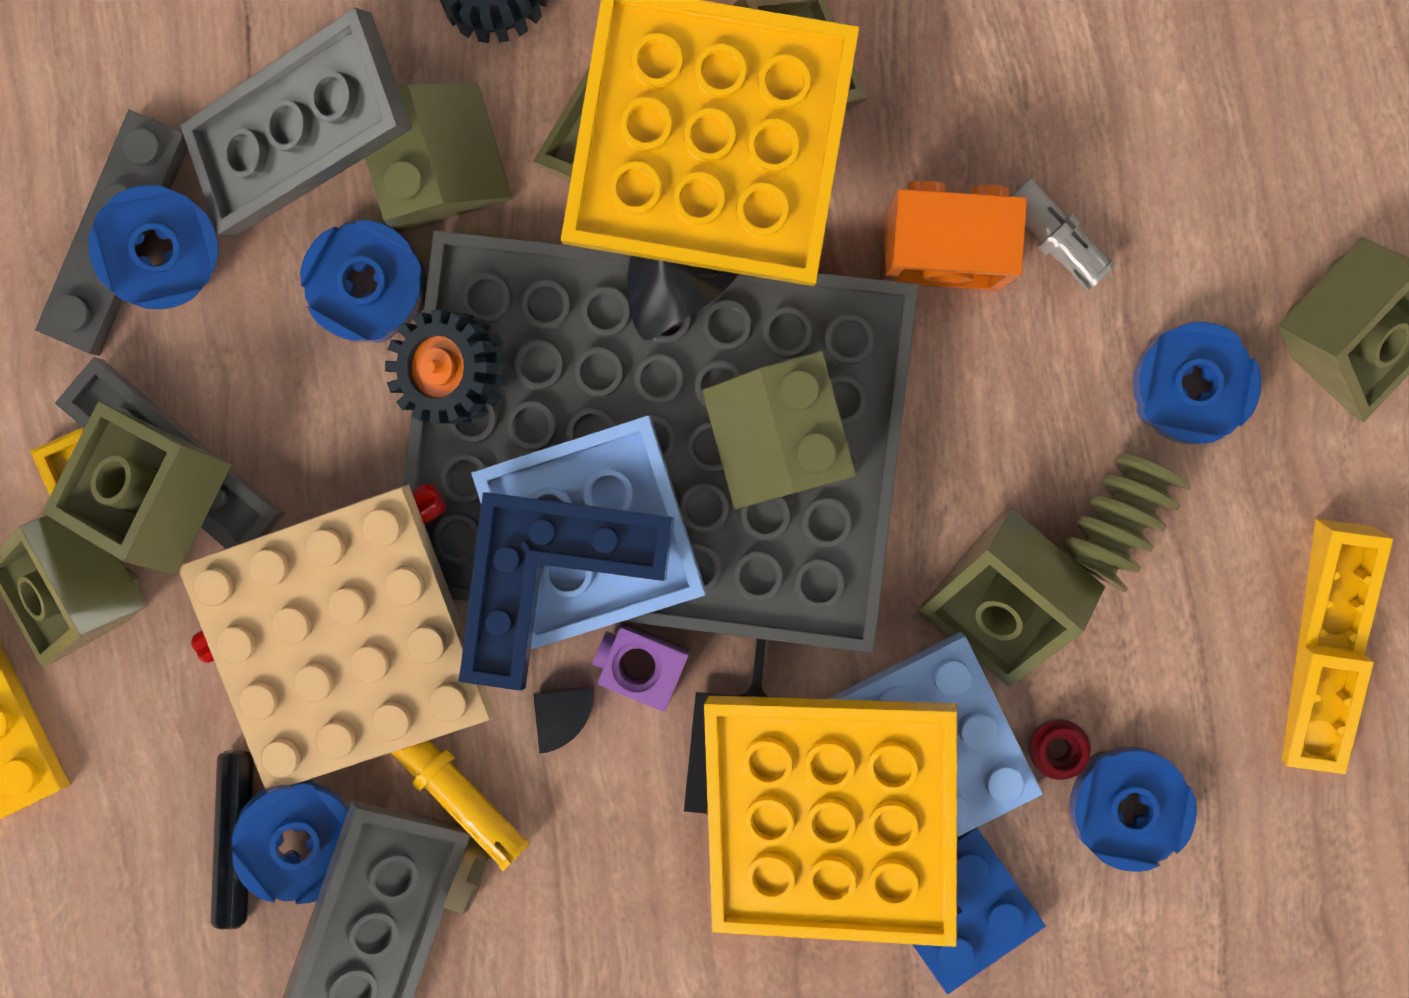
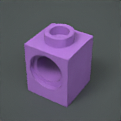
(656, 688)

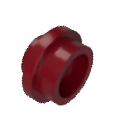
(1075, 758)

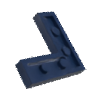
(513, 544)

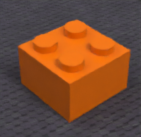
(954, 237)

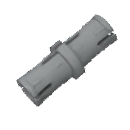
(1062, 237)

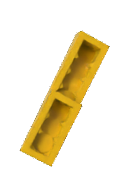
(1333, 636)

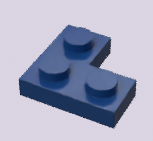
(990, 916)

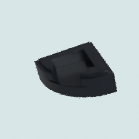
(561, 715)

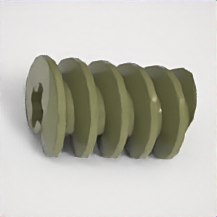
(1124, 518)

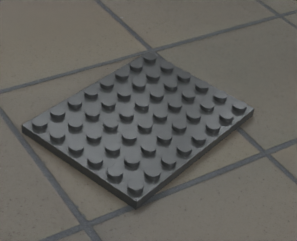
(771, 570)

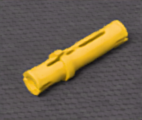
(462, 800)

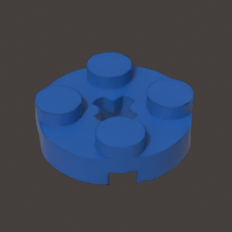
(133, 278)
(330, 293)
(1223, 362)
(259, 834)
(1151, 836)

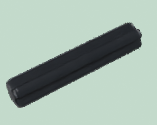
(233, 792)

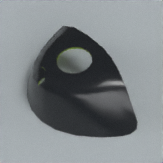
(668, 293)

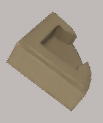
(467, 879)

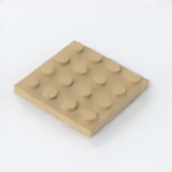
(336, 639)

